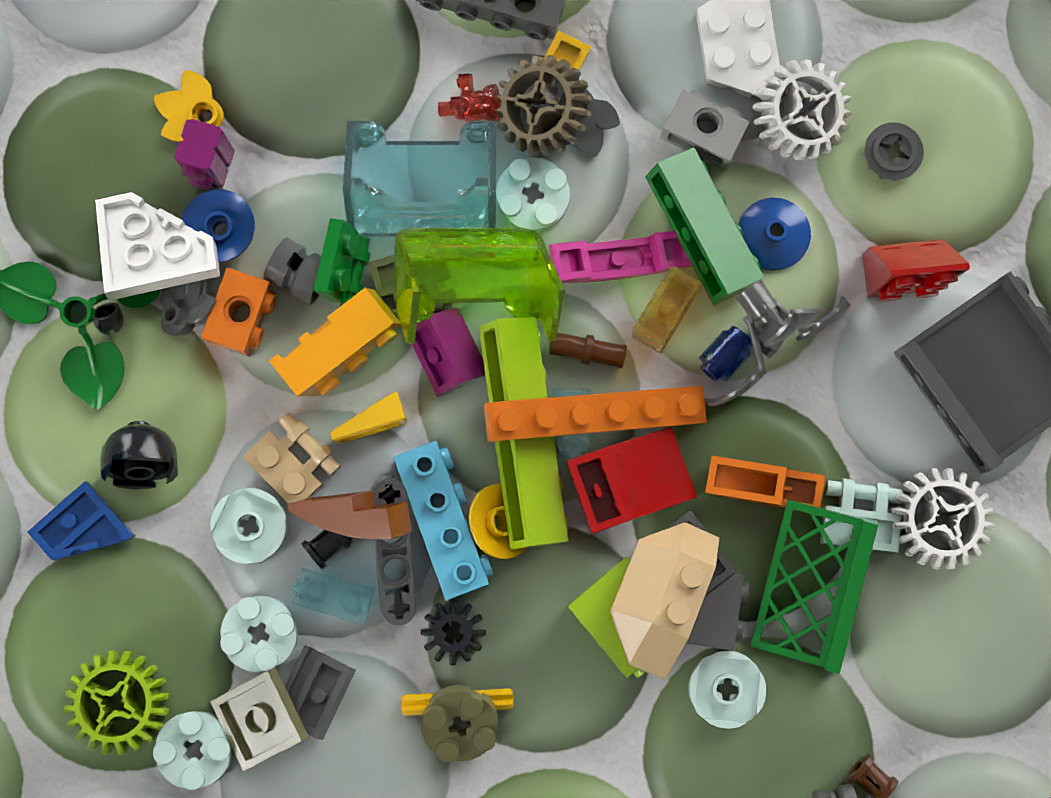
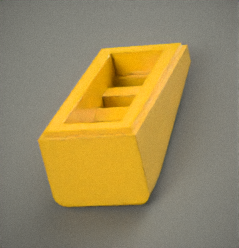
(379, 417)

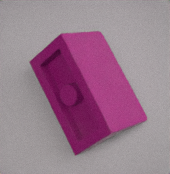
(447, 351)

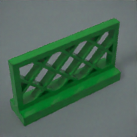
(847, 593)

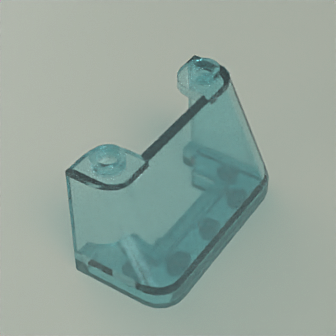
(419, 181)

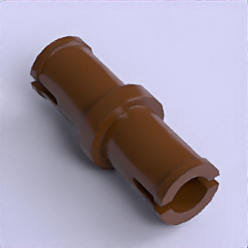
(588, 349)

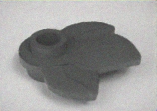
(603, 118)
(184, 307)

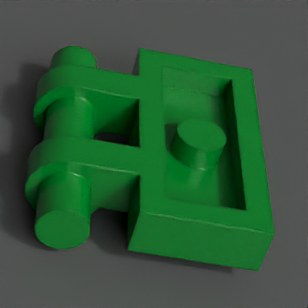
(342, 262)

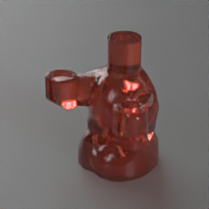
(471, 104)

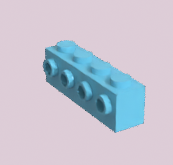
(441, 519)

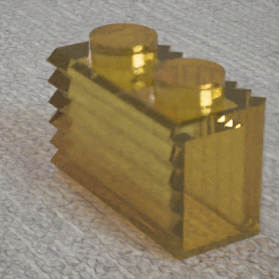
(666, 309)

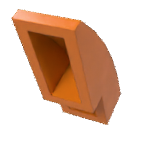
(763, 483)

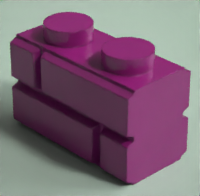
(204, 154)

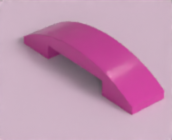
(618, 259)

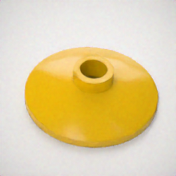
(484, 508)

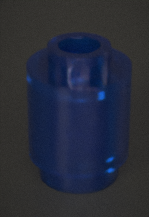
(726, 354)

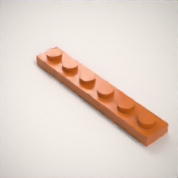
(594, 413)

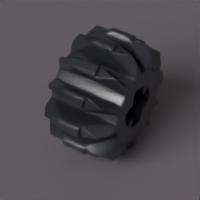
(465, 629)

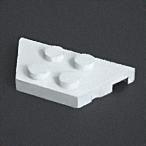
(738, 44)

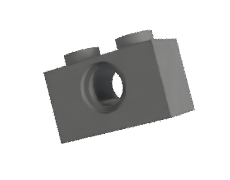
(713, 147)

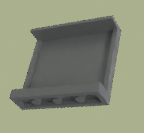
(987, 371)

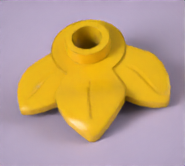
(187, 104)

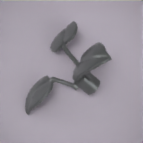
(763, 308)

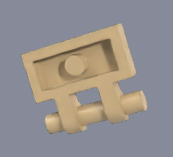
(283, 469)

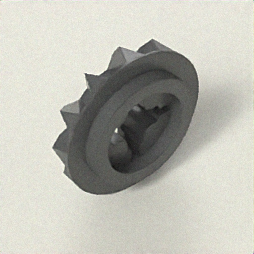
(909, 147)

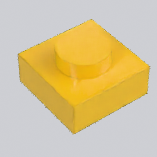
(569, 49)

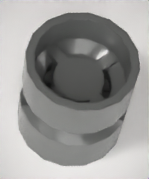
(281, 269)

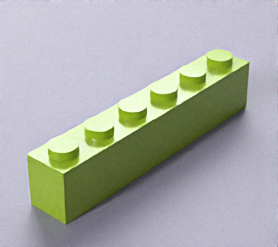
(525, 466)

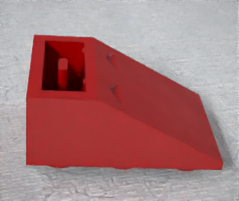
(911, 268)
(630, 480)

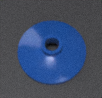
(220, 207)
(773, 251)

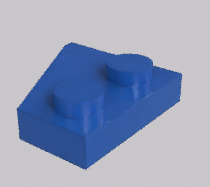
(79, 525)

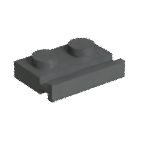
(318, 689)

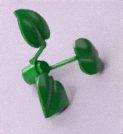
(88, 371)

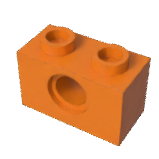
(234, 291)

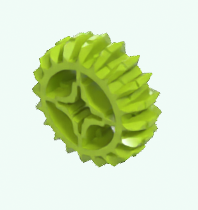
(102, 695)

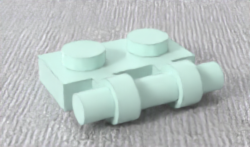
(881, 495)

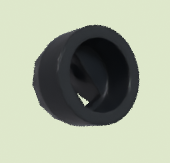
(108, 318)

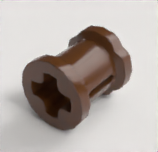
(867, 768)

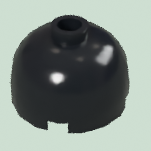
(138, 456)

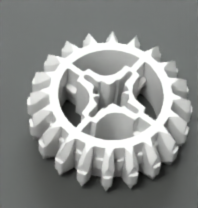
(820, 133)
(951, 533)

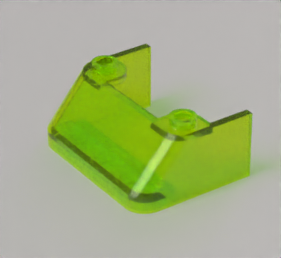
(475, 268)

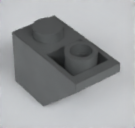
(718, 616)

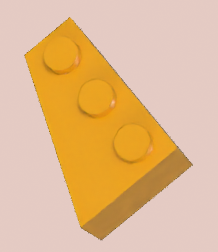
(338, 345)

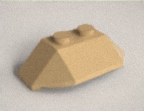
(663, 595)

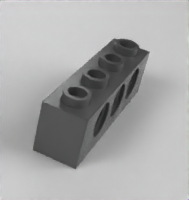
(503, 15)

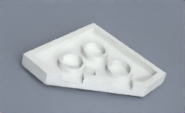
(149, 248)

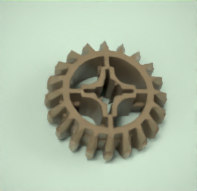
(544, 75)

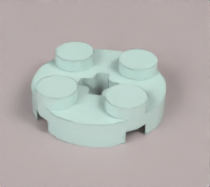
(550, 182)
(229, 534)
(249, 613)
(741, 706)
(171, 750)

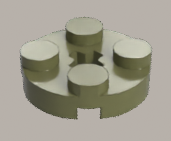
(457, 744)

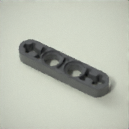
(388, 551)

